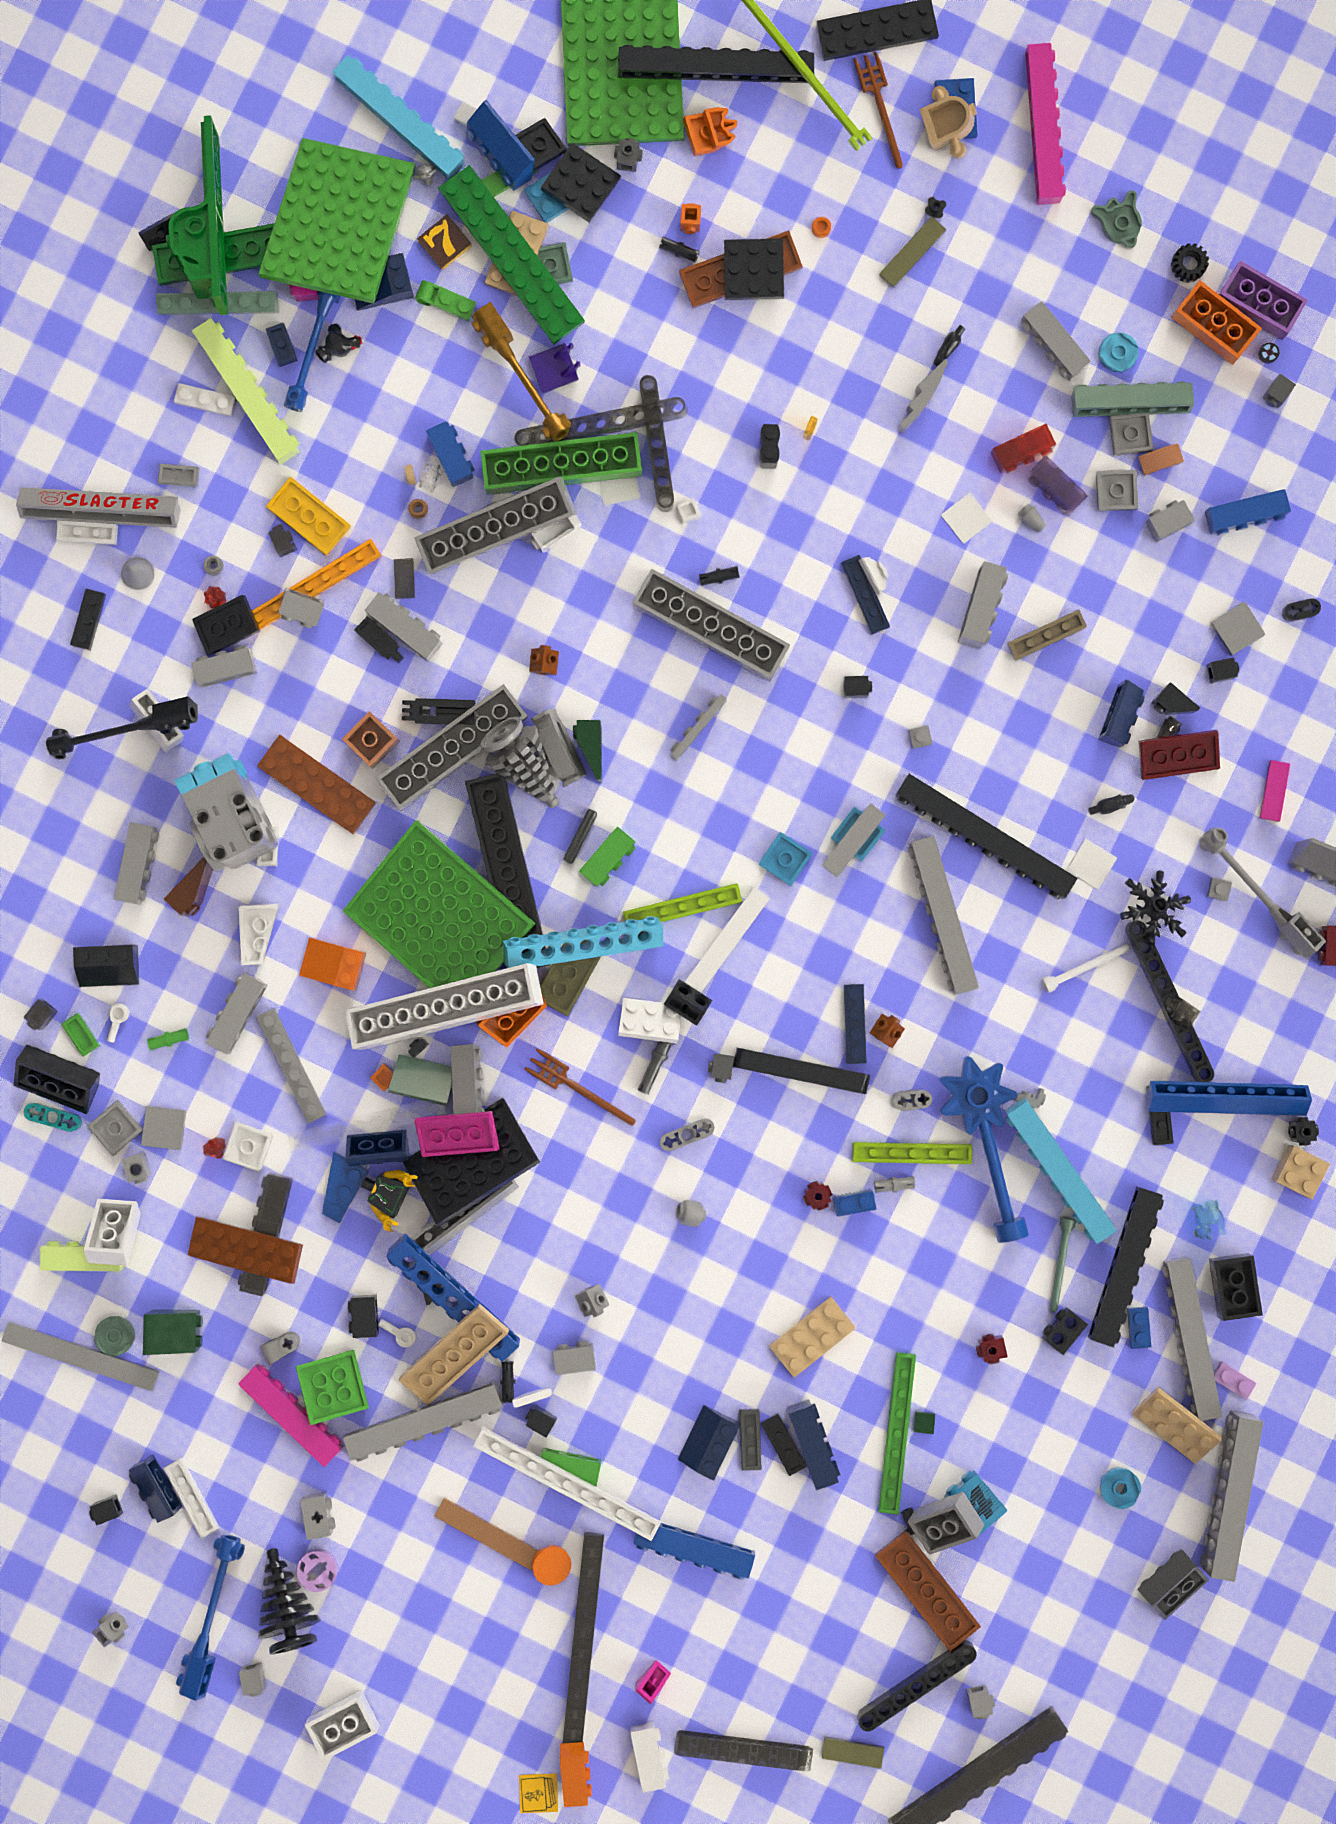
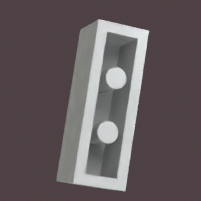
(224, 666)

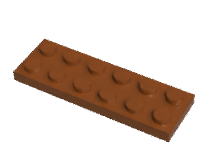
(706, 280)
(316, 784)
(245, 1249)
(927, 1590)

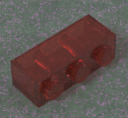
(1023, 449)

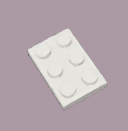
(649, 1021)

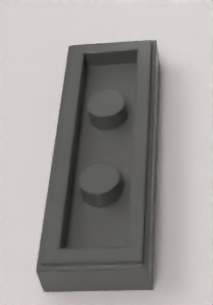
(750, 1439)

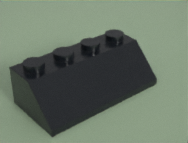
(56, 1078)

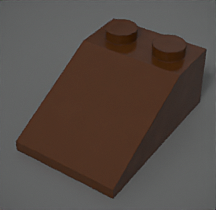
(191, 890)

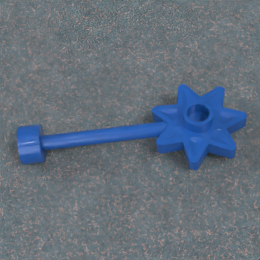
(978, 1100)

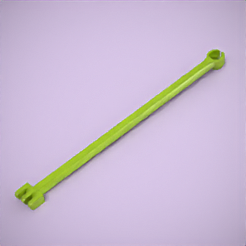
(856, 134)

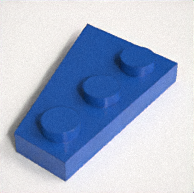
(964, 89)
(341, 1187)

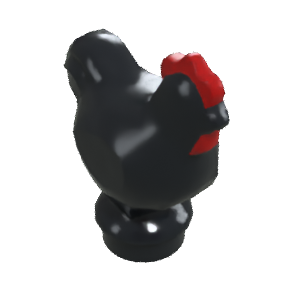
(337, 344)

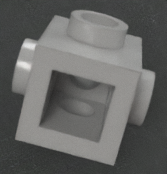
(592, 1301)
(110, 1629)

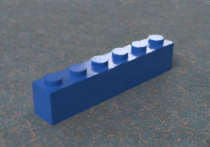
(699, 1549)

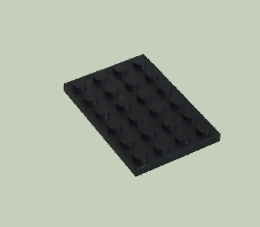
(461, 1180)

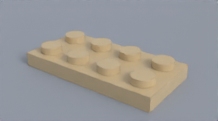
(533, 232)
(812, 1336)
(1176, 1425)

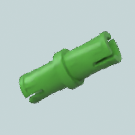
(167, 1039)

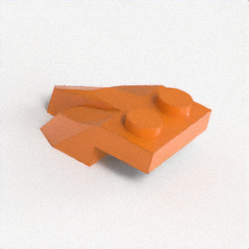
(709, 130)

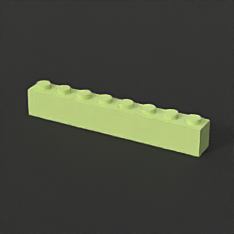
(245, 390)

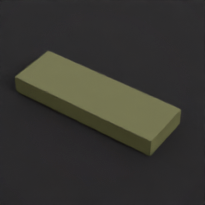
(853, 1752)

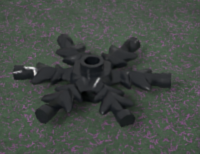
(1155, 907)

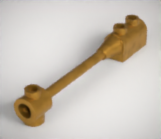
(498, 337)

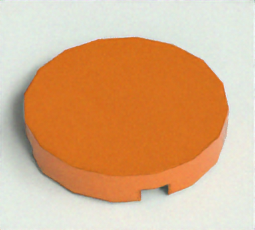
(551, 1565)

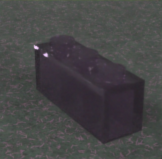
(1056, 486)

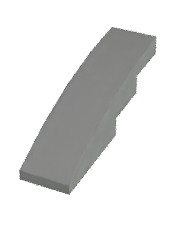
(925, 391)

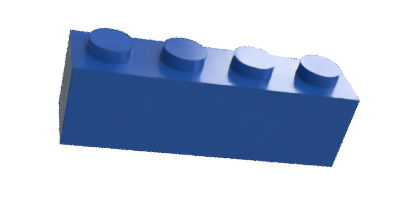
(1248, 511)

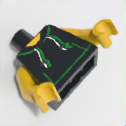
(388, 1195)

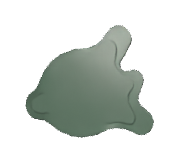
(1120, 220)

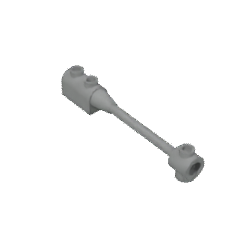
(1292, 928)

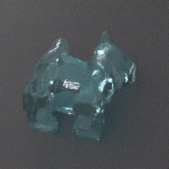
(1211, 1216)

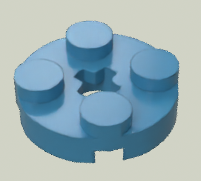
(1130, 1493)

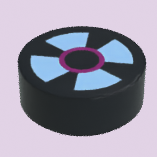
(1268, 353)

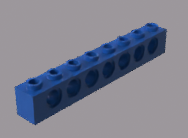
(406, 1247)

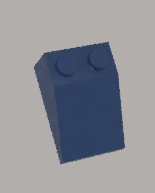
(394, 284)

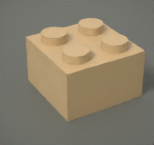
(1300, 1171)

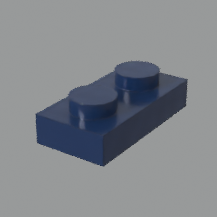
(281, 344)

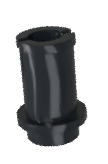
(907, 1513)

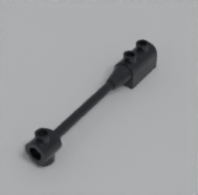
(164, 717)

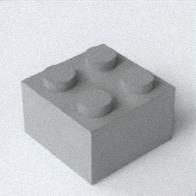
(301, 608)

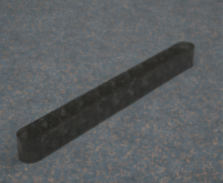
(583, 1637)

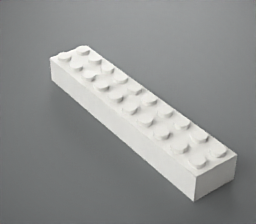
(444, 1007)

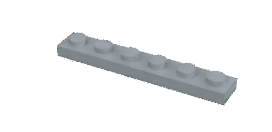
(291, 1065)

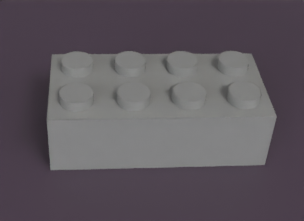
(982, 605)

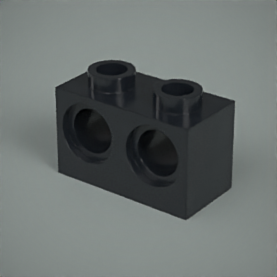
(687, 1002)
(1069, 1334)

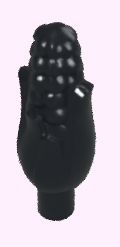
(949, 344)
(1111, 804)

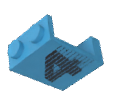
(980, 1496)

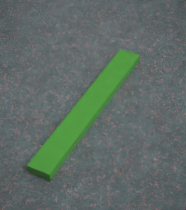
(897, 1433)

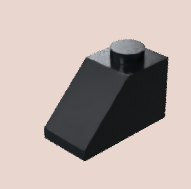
(1173, 701)

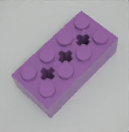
(1271, 292)

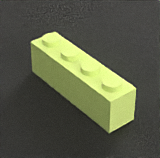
(69, 1258)

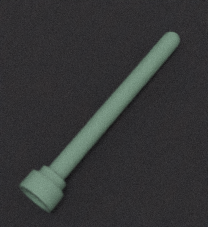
(1067, 1225)

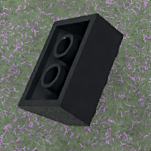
(106, 965)

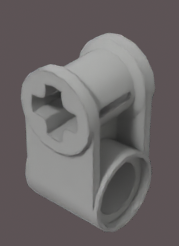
(278, 1348)

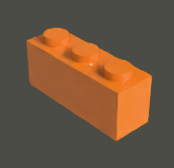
(575, 1774)

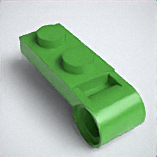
(444, 299)

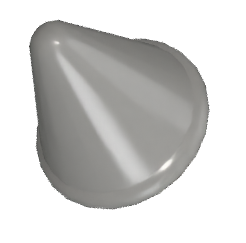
(137, 573)

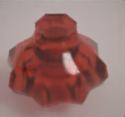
(214, 597)
(214, 1147)

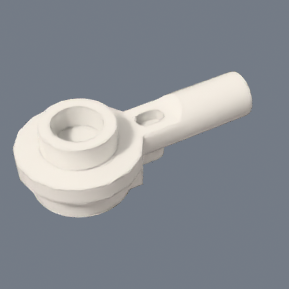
(118, 1014)
(405, 1336)

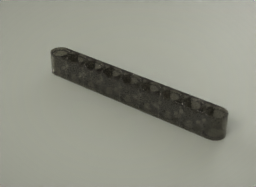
(610, 421)

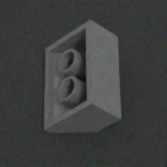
(1172, 1584)

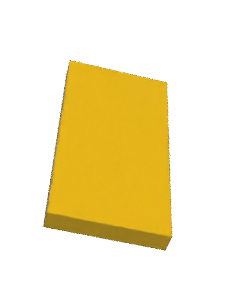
(308, 516)

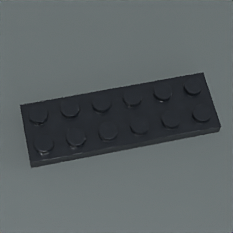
(877, 29)

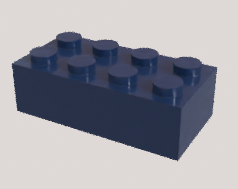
(815, 1450)

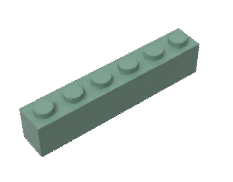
(237, 302)
(1132, 399)

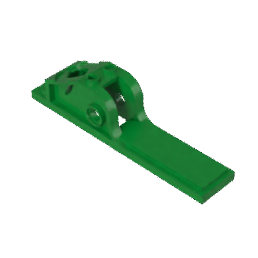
(198, 231)

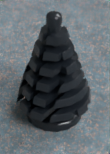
(285, 1615)

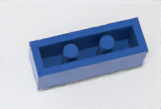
(450, 453)

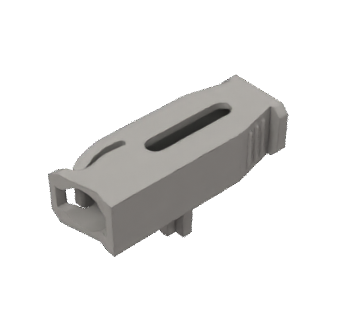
(558, 747)

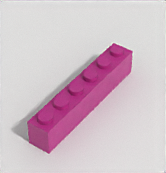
(290, 1414)

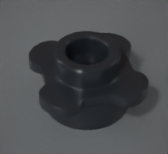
(935, 213)

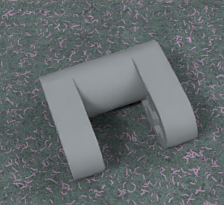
(913, 1095)

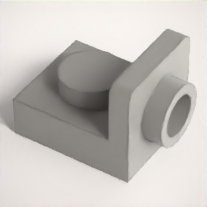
(1039, 1098)

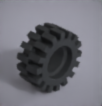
(1198, 254)

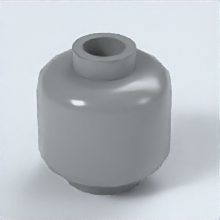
(690, 1213)

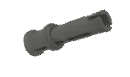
(658, 1056)

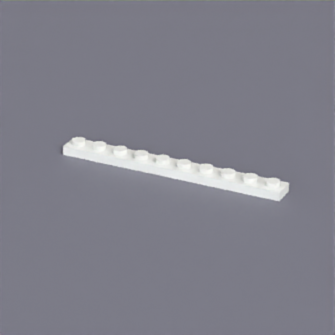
(567, 1483)

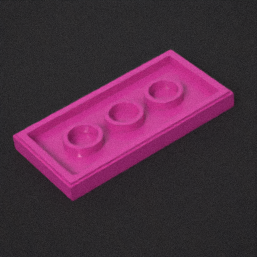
(457, 1134)

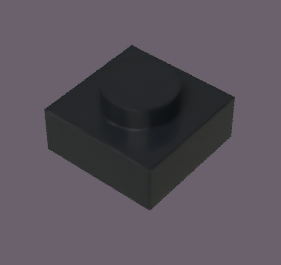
(417, 1047)

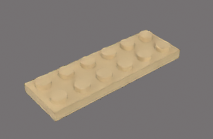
(453, 1354)

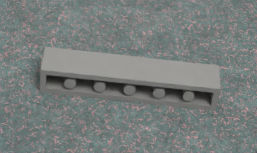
(434, 1237)

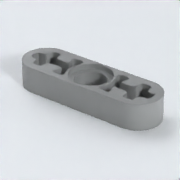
(675, 1144)

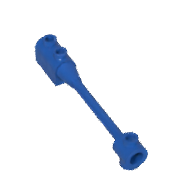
(296, 394)
(198, 1663)

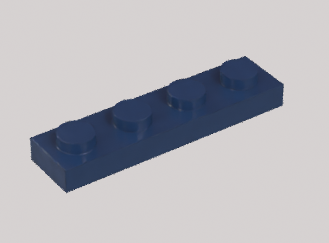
(855, 1024)

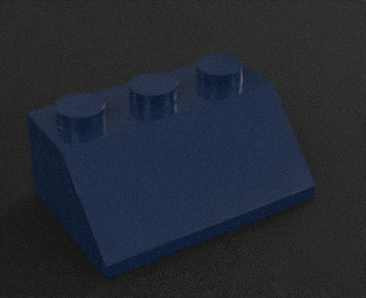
(1122, 714)
(377, 1148)
(709, 1442)
(155, 1489)

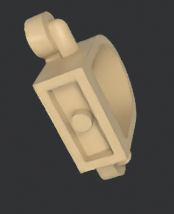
(948, 121)

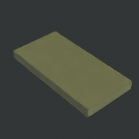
(566, 982)

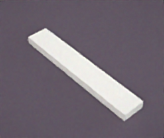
(727, 939)

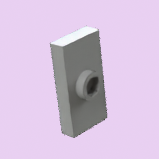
(178, 475)

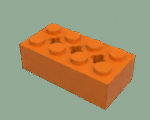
(1220, 310)

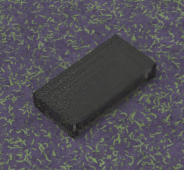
(404, 578)

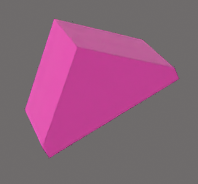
(652, 1681)

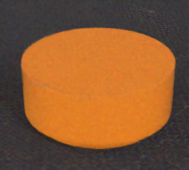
(821, 227)

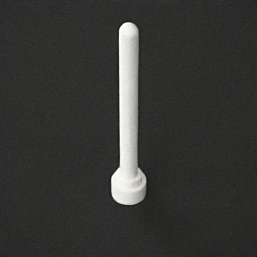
(1051, 983)

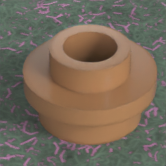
(418, 502)

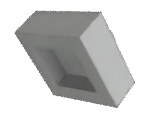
(920, 736)
(1219, 889)

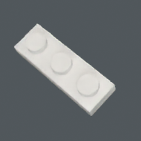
(205, 400)
(87, 532)

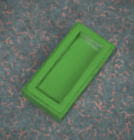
(80, 1034)

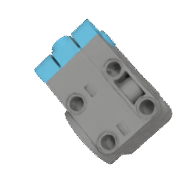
(226, 813)

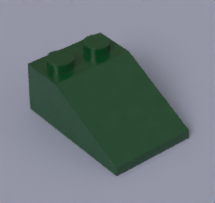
(590, 742)

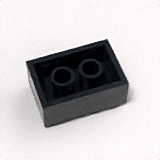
(1235, 1286)

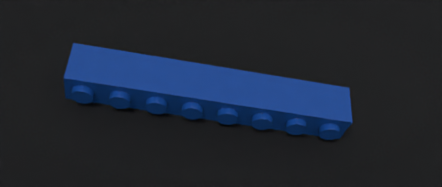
(1228, 1098)

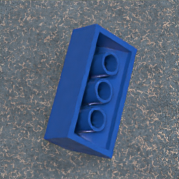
(500, 146)

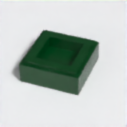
(924, 1422)

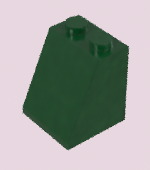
(171, 1331)

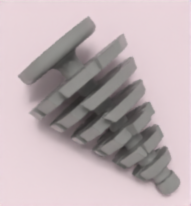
(520, 758)

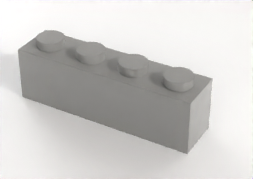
(1055, 340)
(403, 626)
(135, 863)
(236, 1013)
(467, 1079)

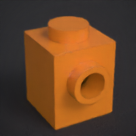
(690, 218)

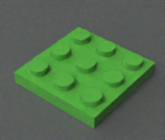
(332, 1387)

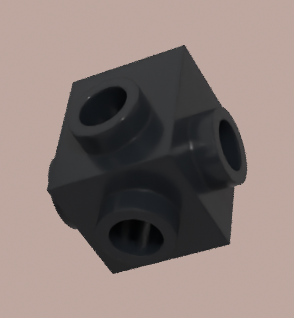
(1296, 1129)

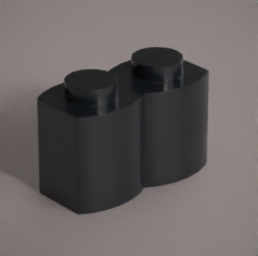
(769, 446)

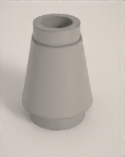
(1031, 517)

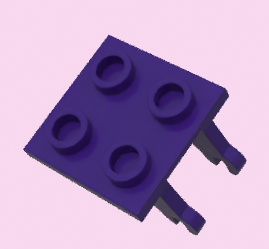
(554, 367)

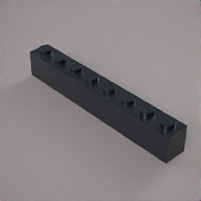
(1125, 1267)

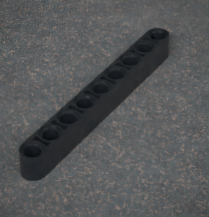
(1161, 995)

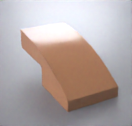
(1161, 458)

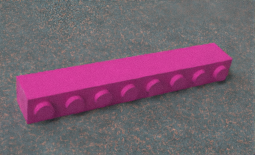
(1044, 124)

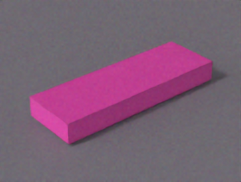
(1274, 791)

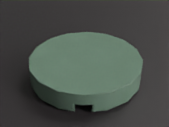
(114, 1335)

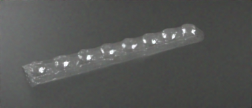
(363, 1124)

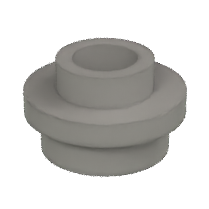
(213, 559)

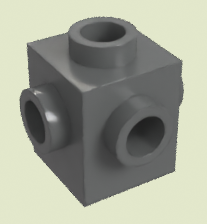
(628, 155)

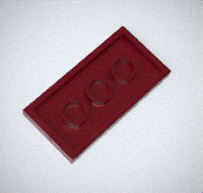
(1179, 754)

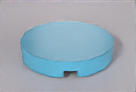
(1118, 352)

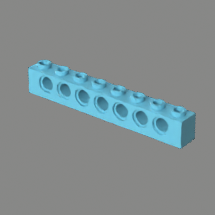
(591, 948)

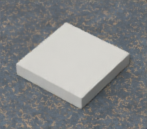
(247, 1146)

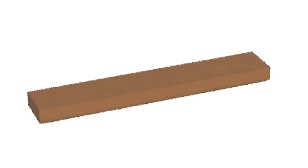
(486, 1533)

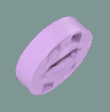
(322, 1556)

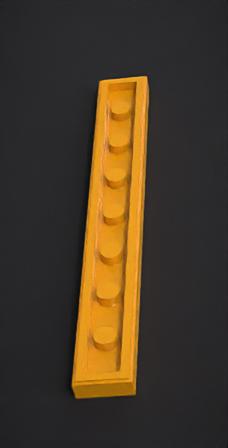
(321, 580)

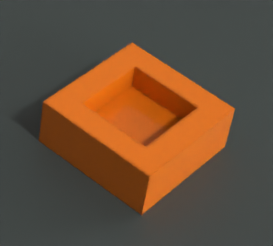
(382, 1077)

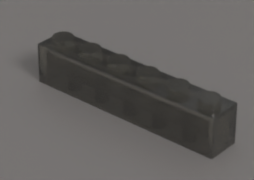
(267, 1221)

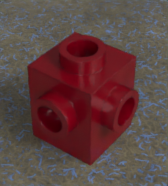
(811, 1190)
(998, 1352)

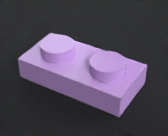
(1234, 1380)

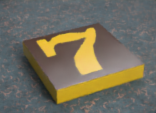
(444, 242)

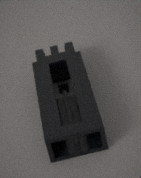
(446, 711)

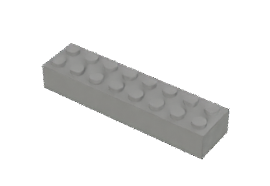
(495, 525)
(710, 625)
(447, 749)
(1231, 1495)

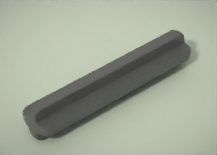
(580, 836)

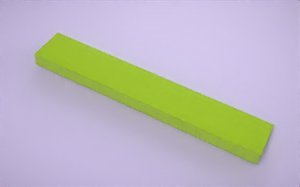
(688, 904)
(912, 1153)

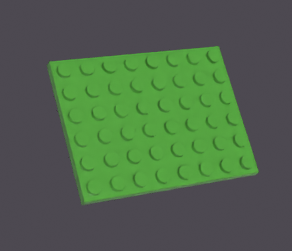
(599, 103)
(337, 220)
(436, 911)

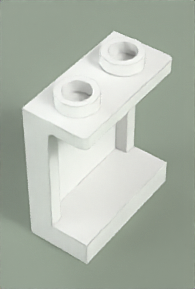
(555, 533)

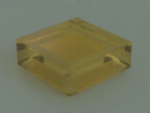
(810, 428)

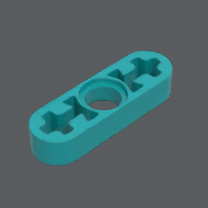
(40, 1108)

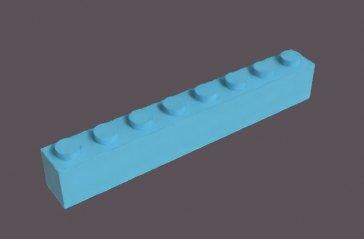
(398, 117)
(1060, 1170)

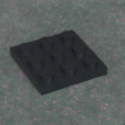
(580, 182)
(753, 269)

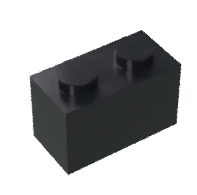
(364, 1316)

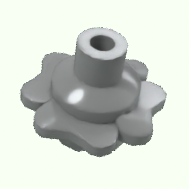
(425, 173)

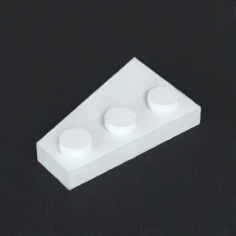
(255, 931)

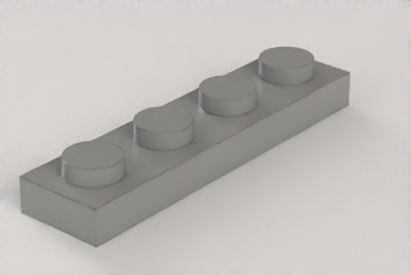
(702, 721)

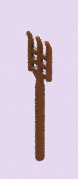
(875, 89)
(562, 1078)

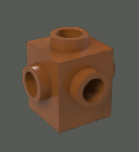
(543, 660)
(887, 1030)

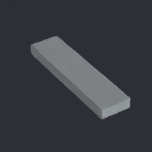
(853, 840)

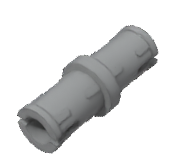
(894, 1184)

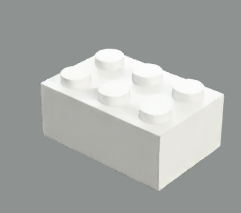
(112, 1232)
(342, 1725)

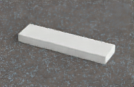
(191, 1497)

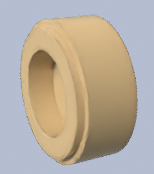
(410, 474)

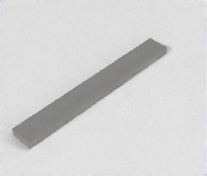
(80, 1356)

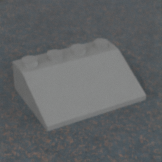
(1316, 858)

